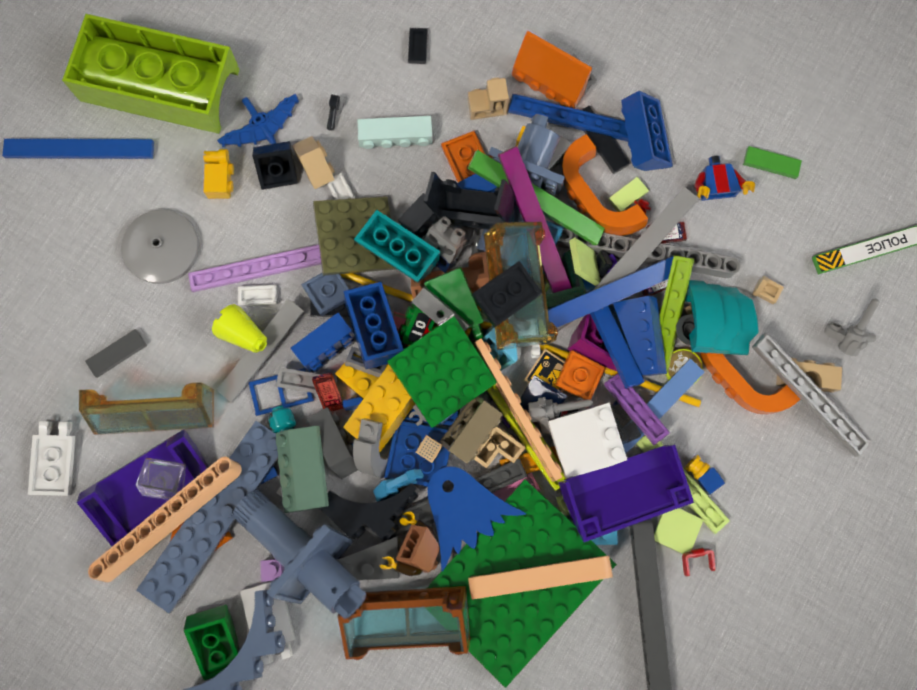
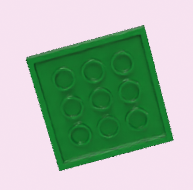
(442, 371)

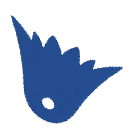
(463, 510)

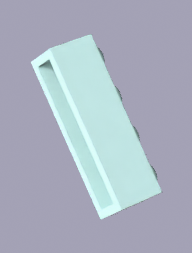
(394, 131)

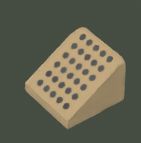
(429, 449)

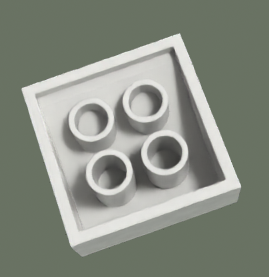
(587, 440)

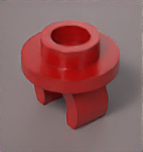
(644, 205)

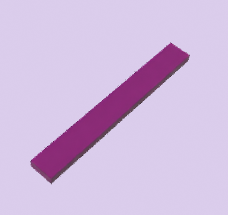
(532, 212)

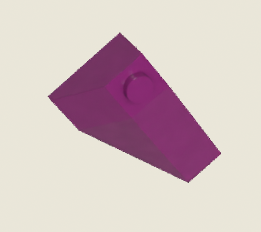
(589, 343)

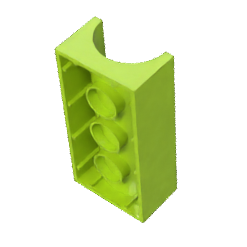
(149, 72)

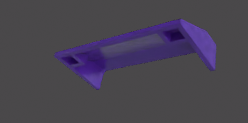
(626, 492)

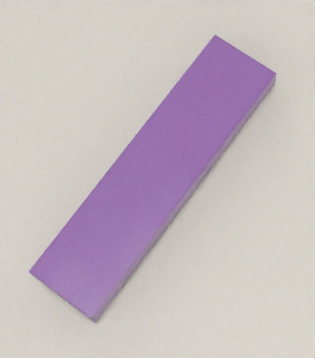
(637, 410)

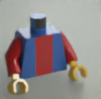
(720, 181)

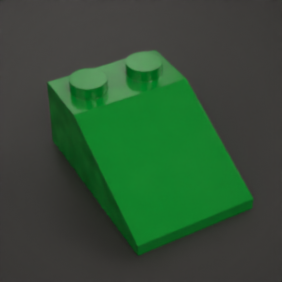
(212, 640)

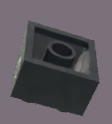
(275, 165)

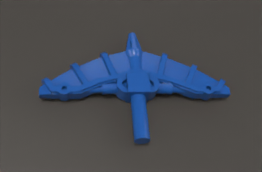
(261, 125)

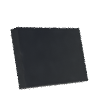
(506, 294)

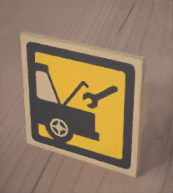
(546, 368)

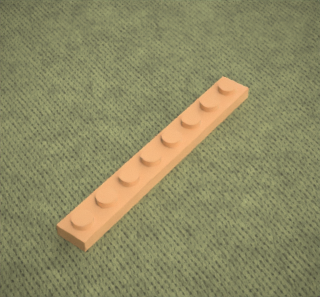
(521, 416)

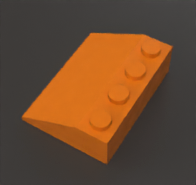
(551, 71)

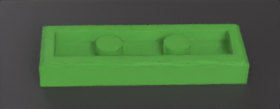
(772, 162)

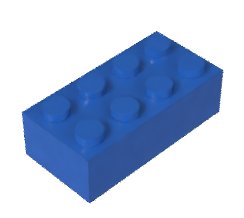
(372, 324)

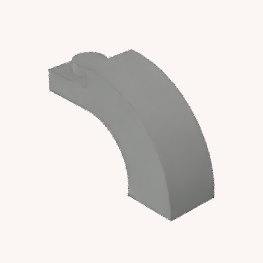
(366, 449)

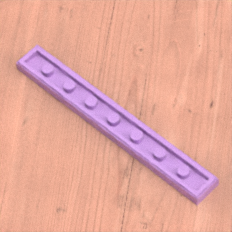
(254, 268)

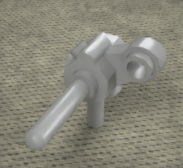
(855, 337)
(545, 410)

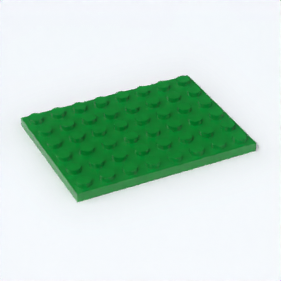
(515, 626)

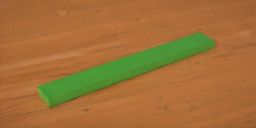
(551, 206)

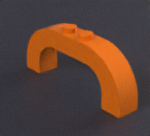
(615, 223)
(742, 392)

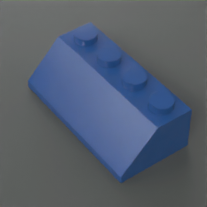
(646, 132)

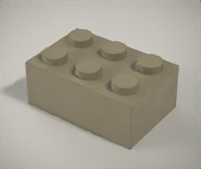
(471, 429)

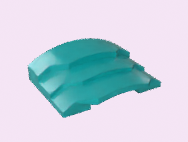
(722, 319)

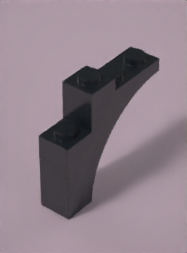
(378, 516)

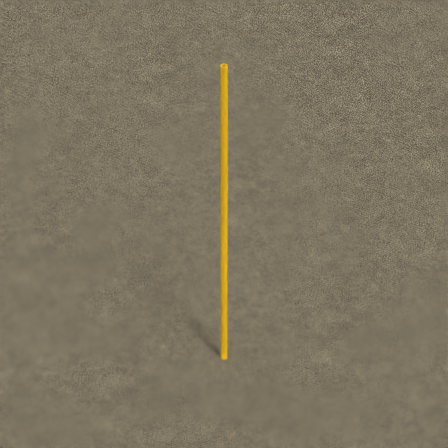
(485, 325)

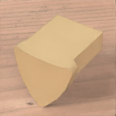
(767, 290)

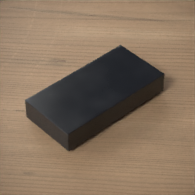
(417, 46)

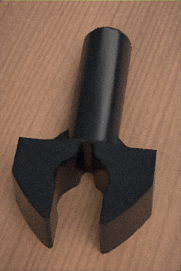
(334, 104)

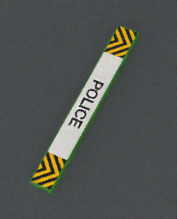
(865, 250)

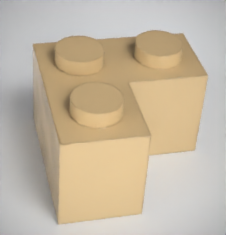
(490, 101)
(311, 157)
(499, 442)

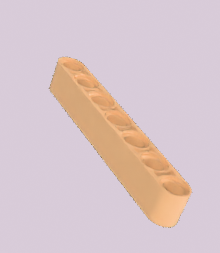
(540, 577)

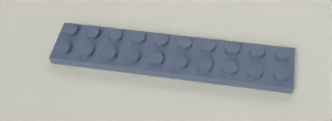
(208, 526)

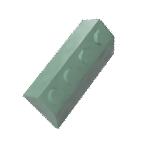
(301, 469)

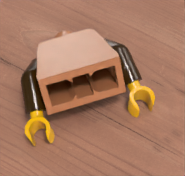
(417, 551)

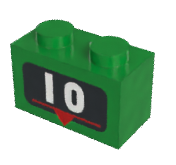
(415, 326)

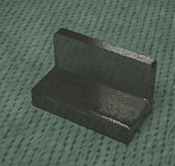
(626, 426)

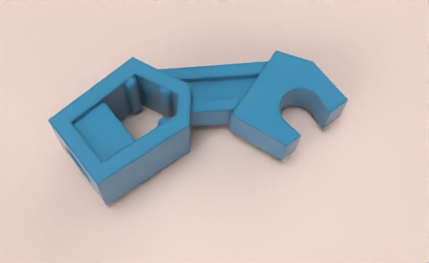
(389, 488)

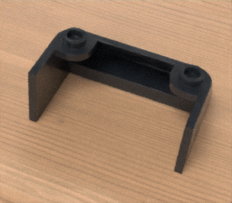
(469, 207)

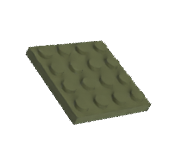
(337, 227)

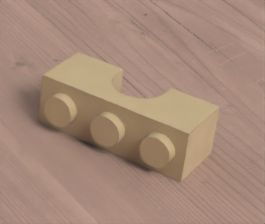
(825, 376)

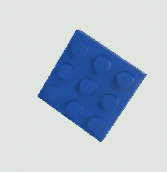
(404, 456)

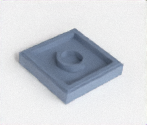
(325, 292)

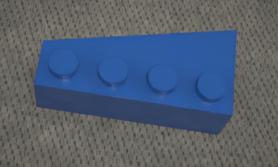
(643, 333)

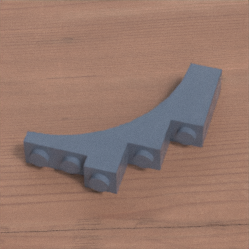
(260, 641)

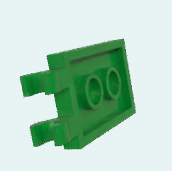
(456, 293)

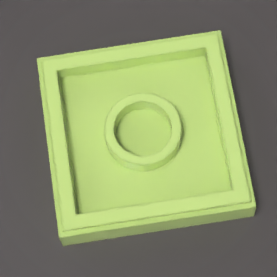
(584, 261)
(677, 530)

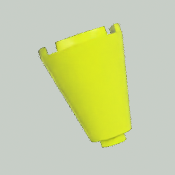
(238, 329)

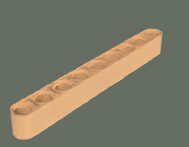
(165, 520)

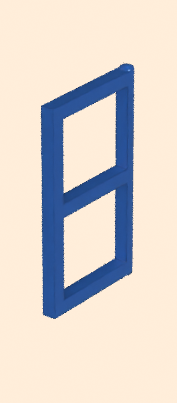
(272, 378)

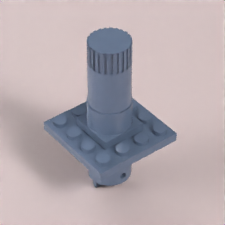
(536, 150)
(307, 561)

